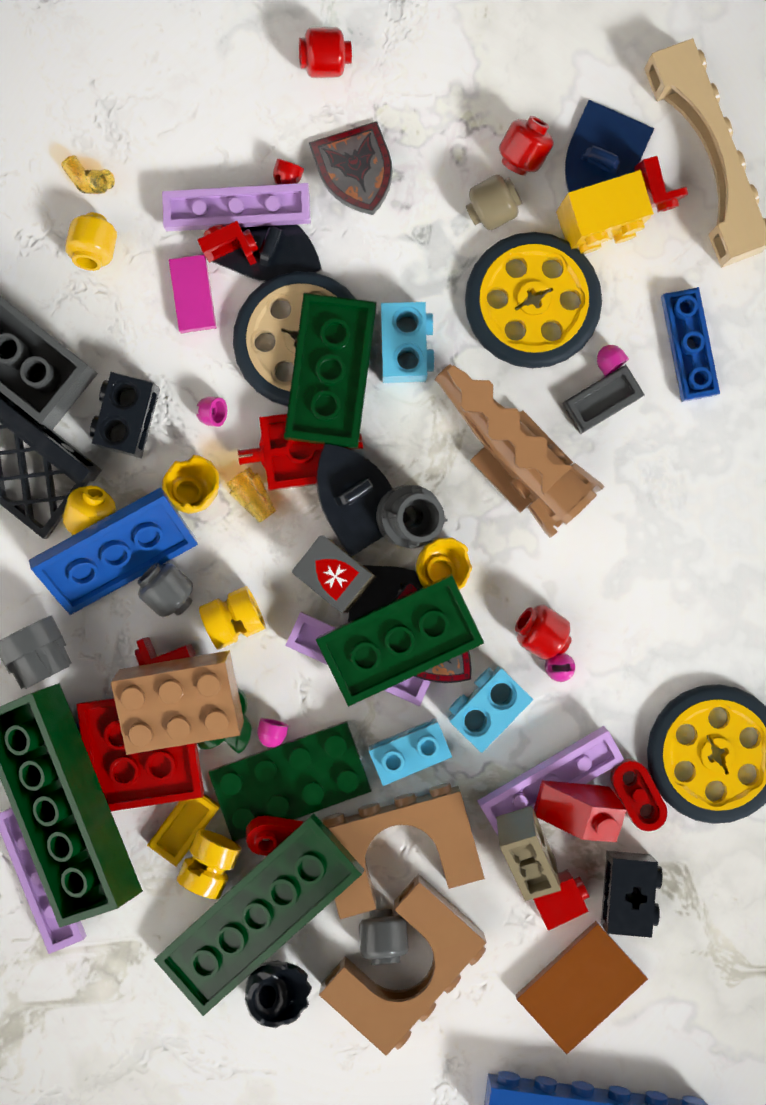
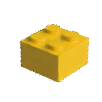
(605, 212)

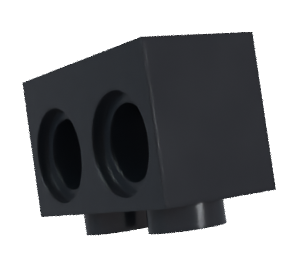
(135, 417)

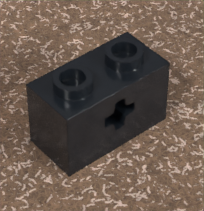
(621, 875)

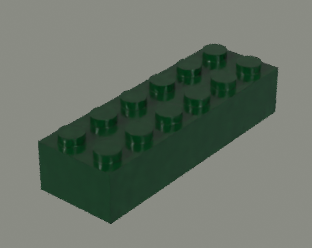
(62, 809)

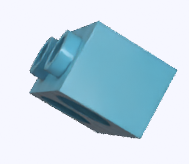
(398, 342)
(496, 715)
(409, 751)

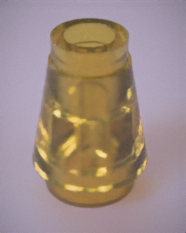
(251, 494)

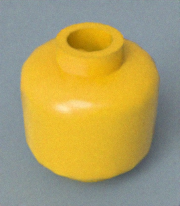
(91, 241)
(86, 507)

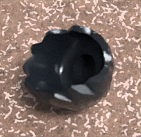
(277, 993)

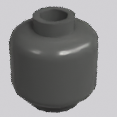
(165, 589)
(383, 937)

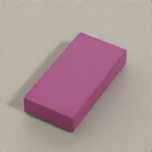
(192, 294)

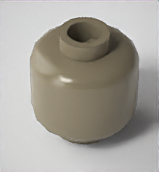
(493, 202)

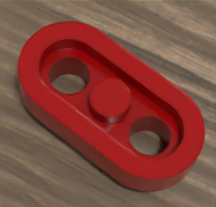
(637, 794)
(270, 828)

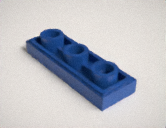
(696, 366)

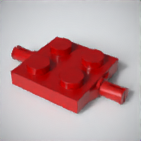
(285, 461)

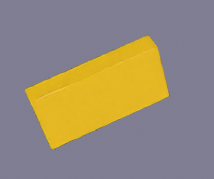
(180, 827)

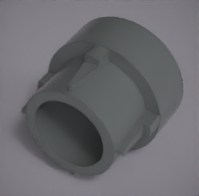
(428, 521)
(34, 652)

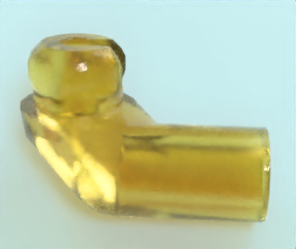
(88, 180)

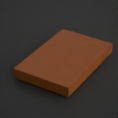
(581, 987)

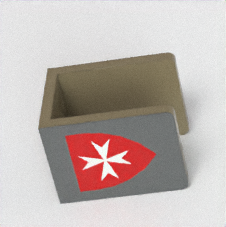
(333, 574)

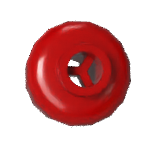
(324, 52)
(526, 145)
(543, 632)

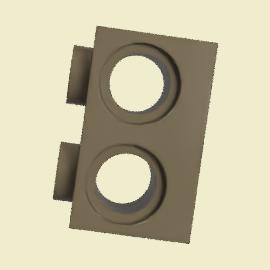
(528, 853)

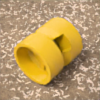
(232, 617)
(207, 867)

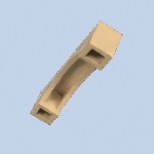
(682, 81)

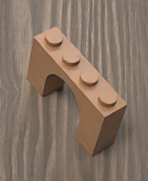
(436, 814)
(388, 1014)

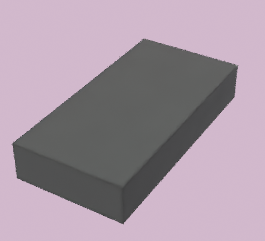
(603, 399)

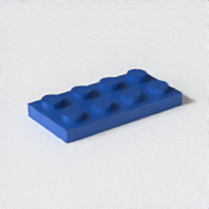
(113, 551)

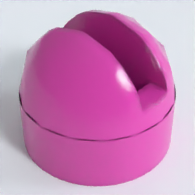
(610, 359)
(219, 413)
(560, 676)
(271, 732)

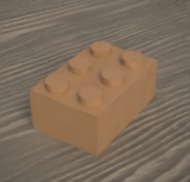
(177, 702)

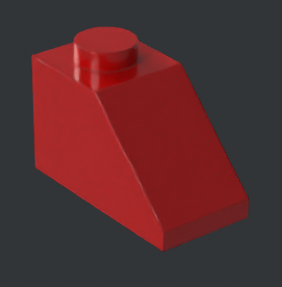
(581, 810)

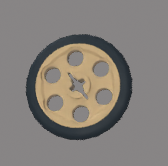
(256, 319)

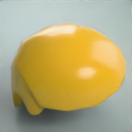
(191, 484)
(441, 559)

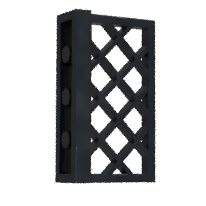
(53, 451)

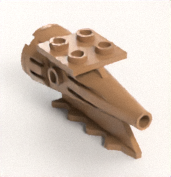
(519, 455)

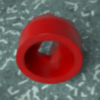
(287, 172)

